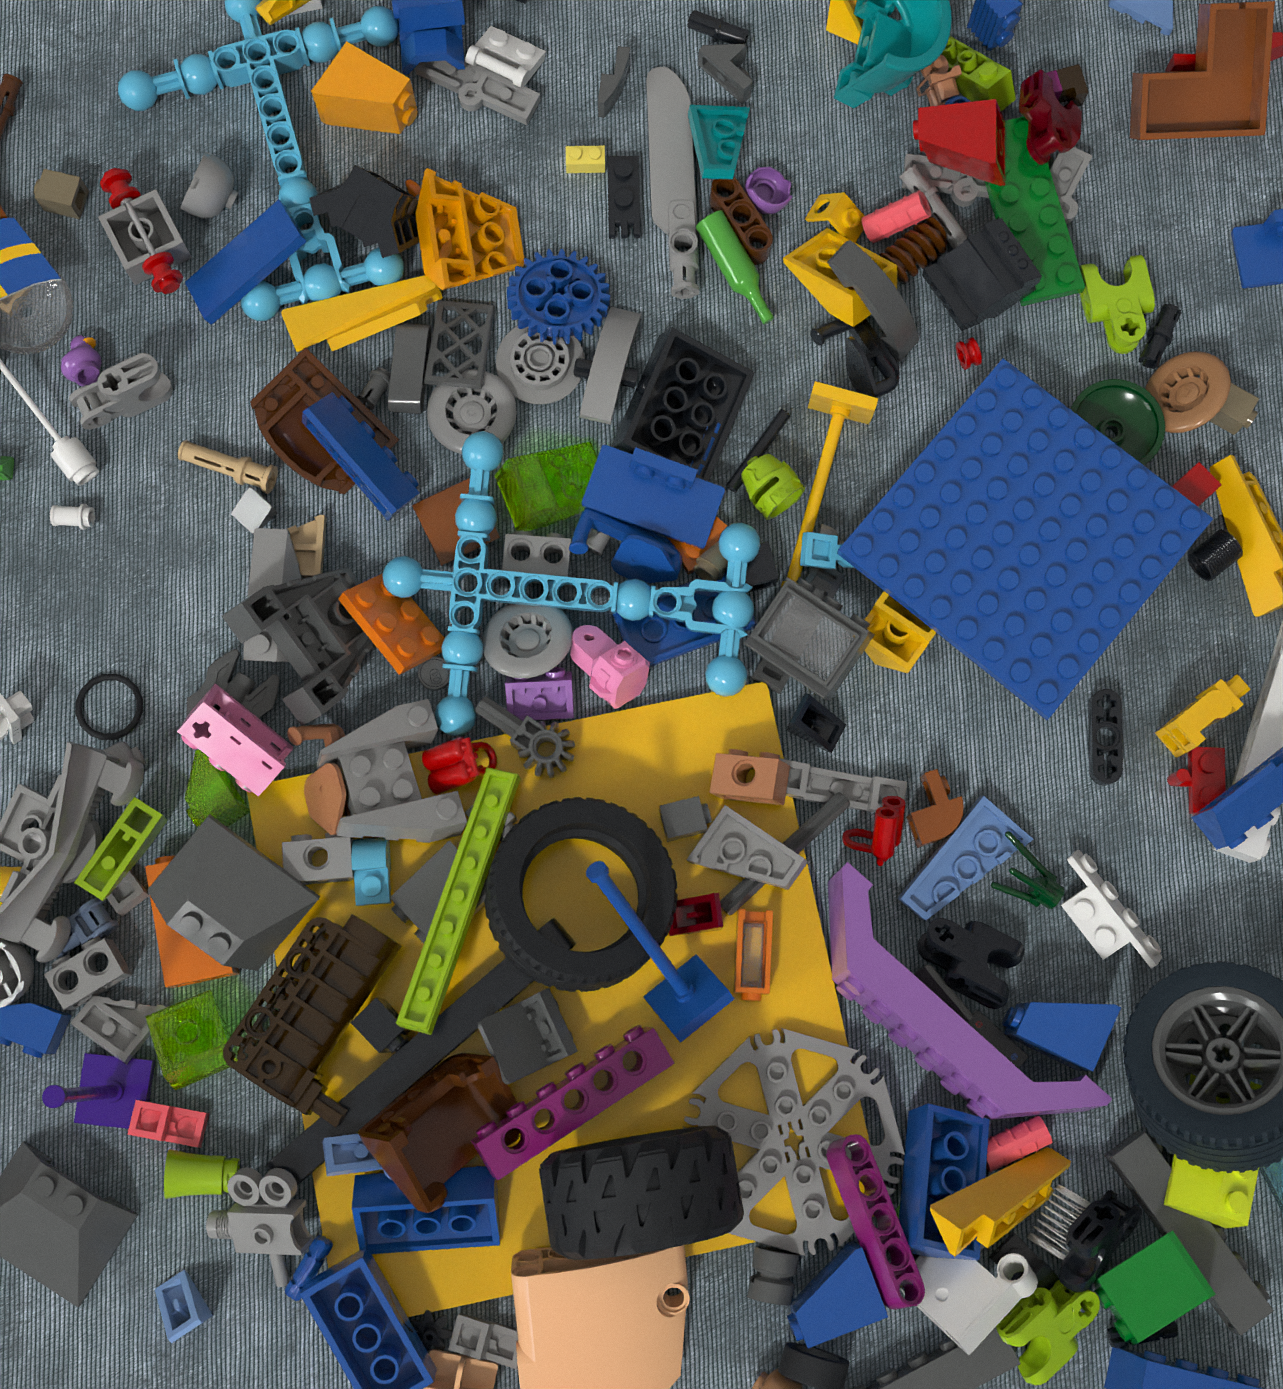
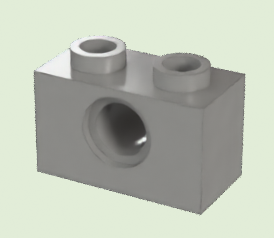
(299, 853)

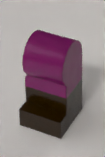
(1069, 84)

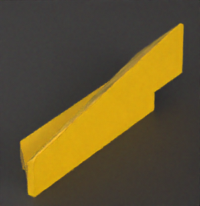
(359, 313)

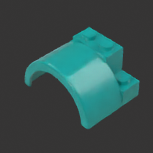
(893, 48)

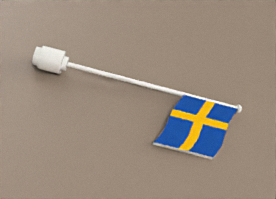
(22, 268)

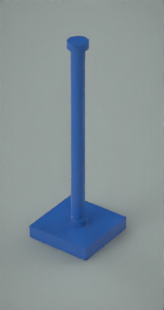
(688, 993)

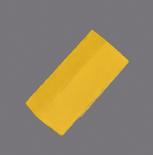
(898, 635)

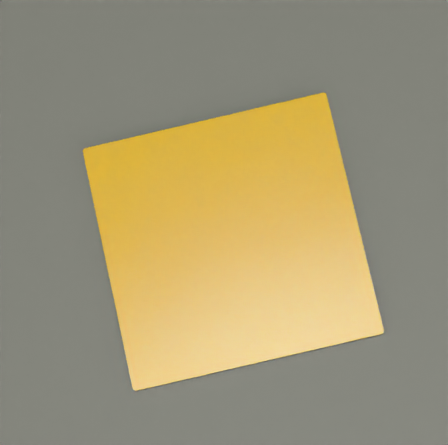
(638, 762)

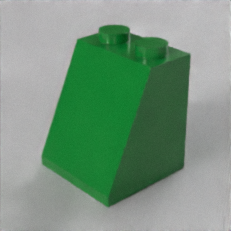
(1152, 1288)

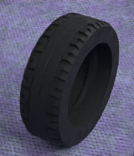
(611, 828)

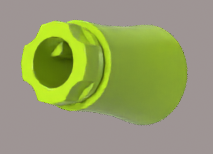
(197, 1174)

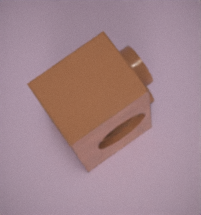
(767, 786)

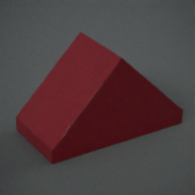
(697, 915)

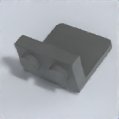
(527, 1036)

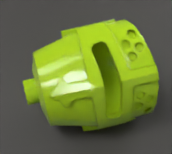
(771, 485)

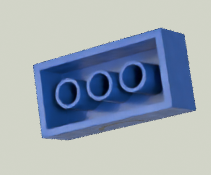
(367, 1326)

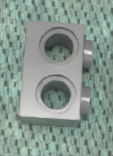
(538, 548)
(90, 980)

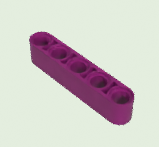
(889, 1232)

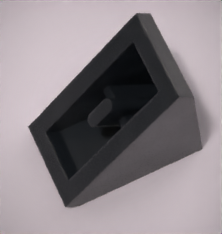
(816, 724)

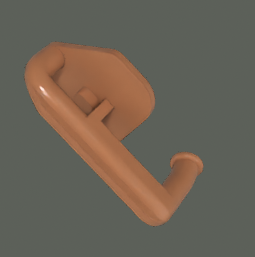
(325, 787)

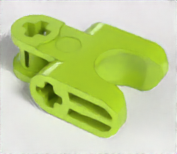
(1120, 306)
(1050, 1322)

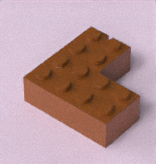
(1224, 91)

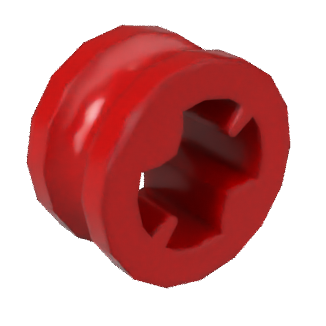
(968, 353)

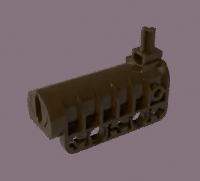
(313, 1015)

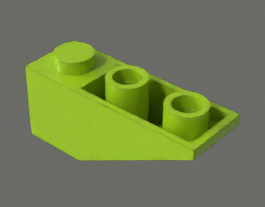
(980, 75)

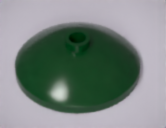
(1127, 412)

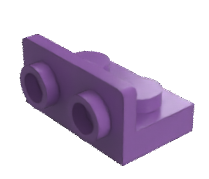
(541, 696)

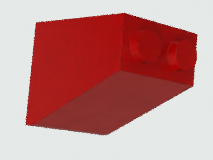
(964, 138)

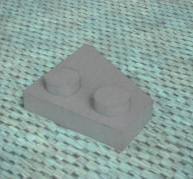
(115, 1025)

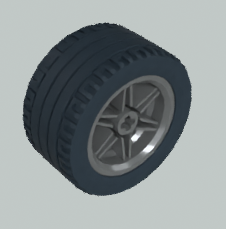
(1157, 1058)

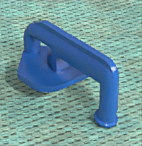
(641, 552)

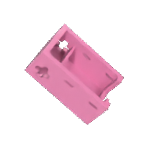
(232, 743)

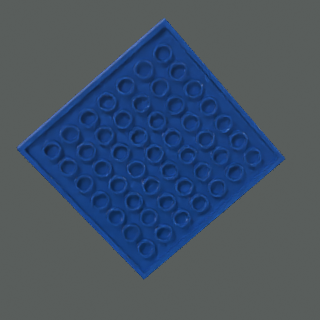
(1024, 538)

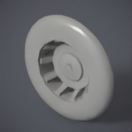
(538, 361)
(471, 412)
(529, 646)

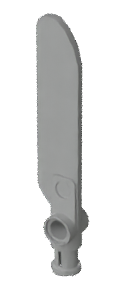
(673, 175)

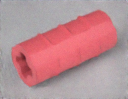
(896, 216)
(1017, 1143)

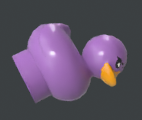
(82, 362)

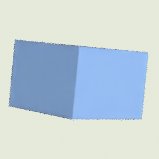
(181, 1306)

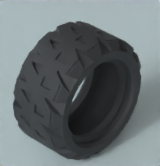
(641, 1193)

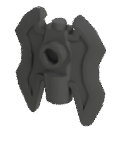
(240, 687)

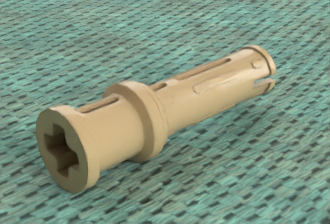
(242, 469)

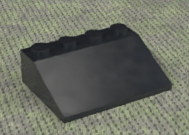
(679, 397)

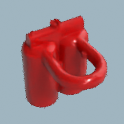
(455, 763)
(886, 831)

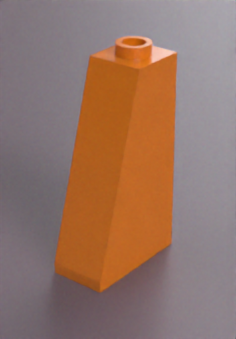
(181, 959)

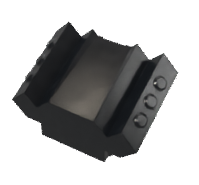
(371, 211)
(983, 275)

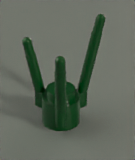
(1042, 889)

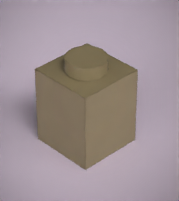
(61, 193)
(1236, 411)

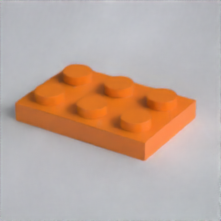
(393, 624)

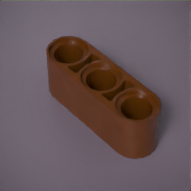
(741, 206)

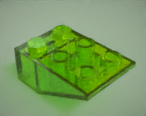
(546, 485)

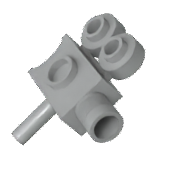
(263, 1224)

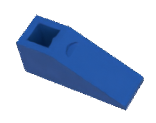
(34, 1027)

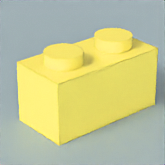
(585, 159)

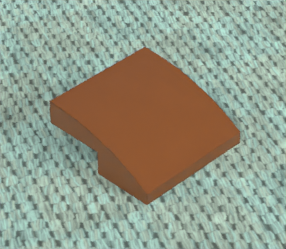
(438, 521)

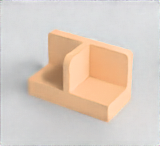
(462, 1371)

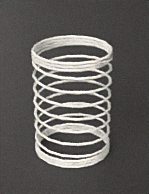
(1041, 1242)

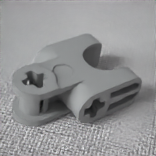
(122, 390)

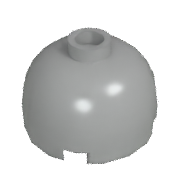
(210, 188)
(15, 971)

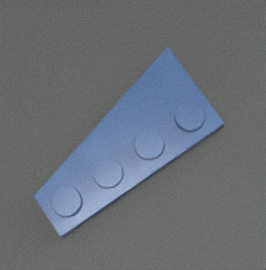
(963, 858)

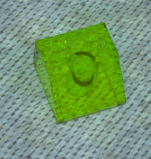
(212, 793)
(190, 1039)

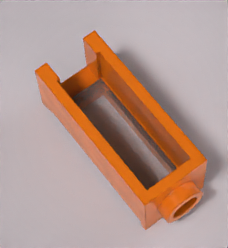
(753, 954)

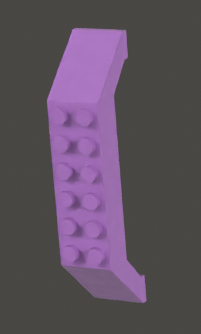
(929, 1025)

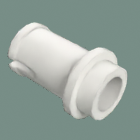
(73, 516)

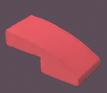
(168, 1123)

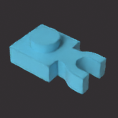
(821, 551)

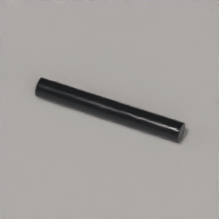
(760, 447)

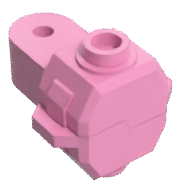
(615, 669)

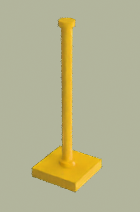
(841, 405)

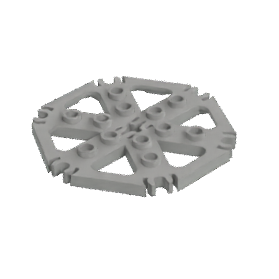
(817, 1118)

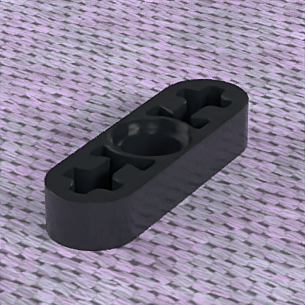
(1113, 761)

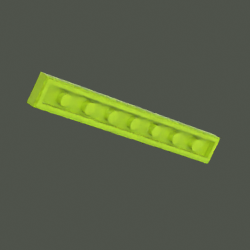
(458, 901)

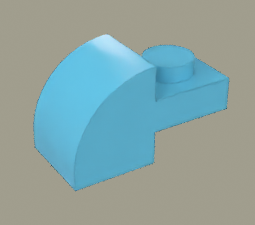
(371, 871)

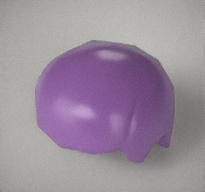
(768, 190)

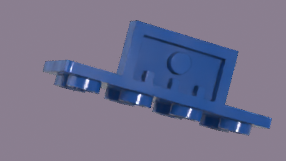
(1260, 252)
(653, 494)

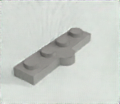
(481, 87)
(1066, 175)
(961, 186)

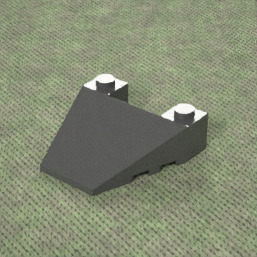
(312, 634)

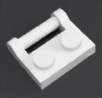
(506, 56)

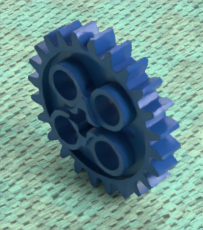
(558, 296)

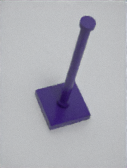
(105, 1090)

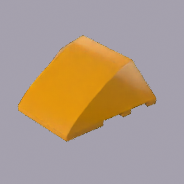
(465, 233)

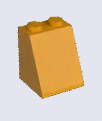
(364, 94)

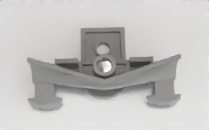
(61, 844)

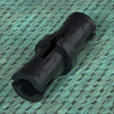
(1160, 336)

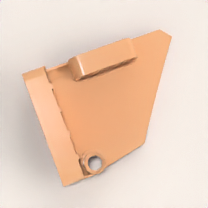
(599, 1319)

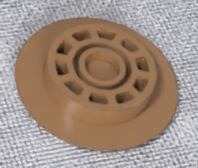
(1191, 398)

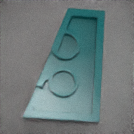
(717, 138)

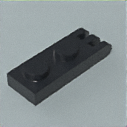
(623, 195)

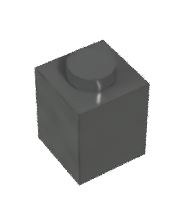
(684, 818)

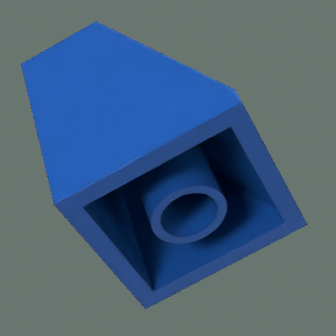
(1063, 1031)
(837, 1299)

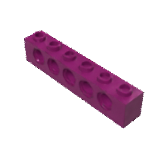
(650, 1061)

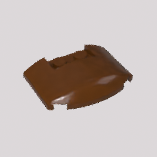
(280, 413)

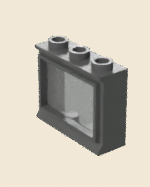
(810, 638)

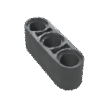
(409, 368)

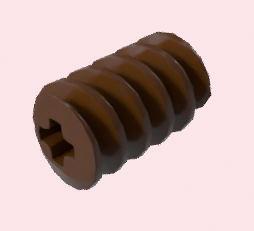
(915, 246)

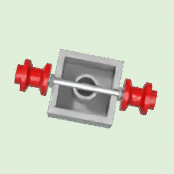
(142, 233)

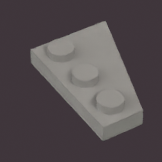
(746, 851)

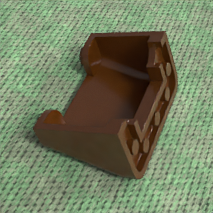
(431, 1126)

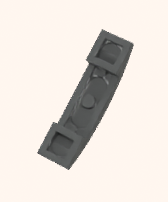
(879, 295)

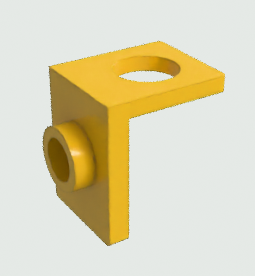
(840, 213)

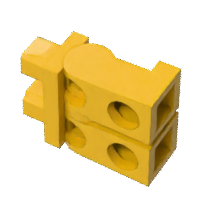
(1212, 705)

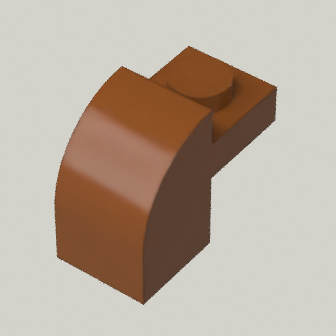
(941, 817)

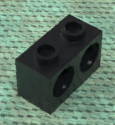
(379, 1027)

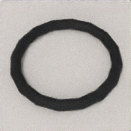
(109, 736)

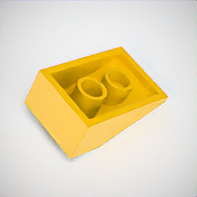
(813, 271)

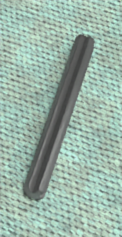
(795, 842)

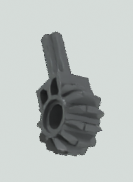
(528, 736)

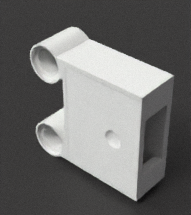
(968, 1298)

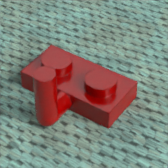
(1204, 776)

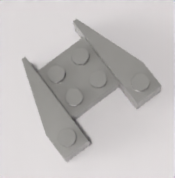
(382, 783)

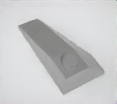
(271, 564)

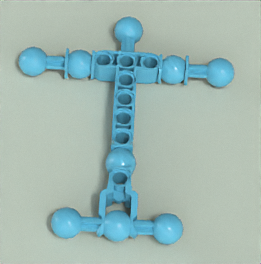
(200, 76)
(630, 599)

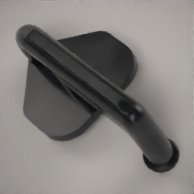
(863, 353)

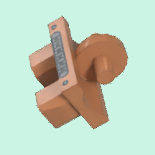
(938, 83)

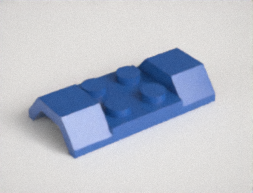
(432, 45)

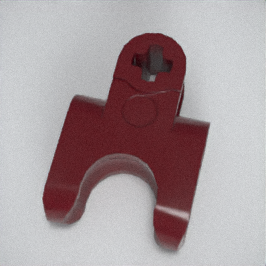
(1049, 123)

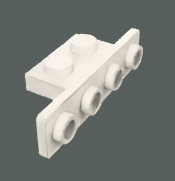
(1103, 917)

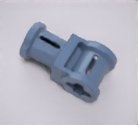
(88, 923)

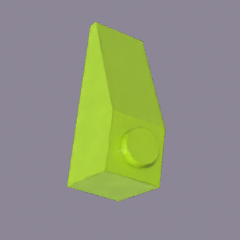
(121, 849)

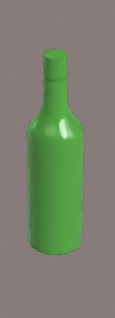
(733, 261)

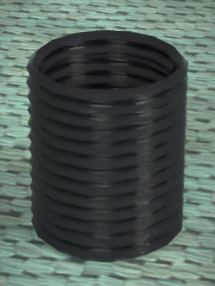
(1215, 555)

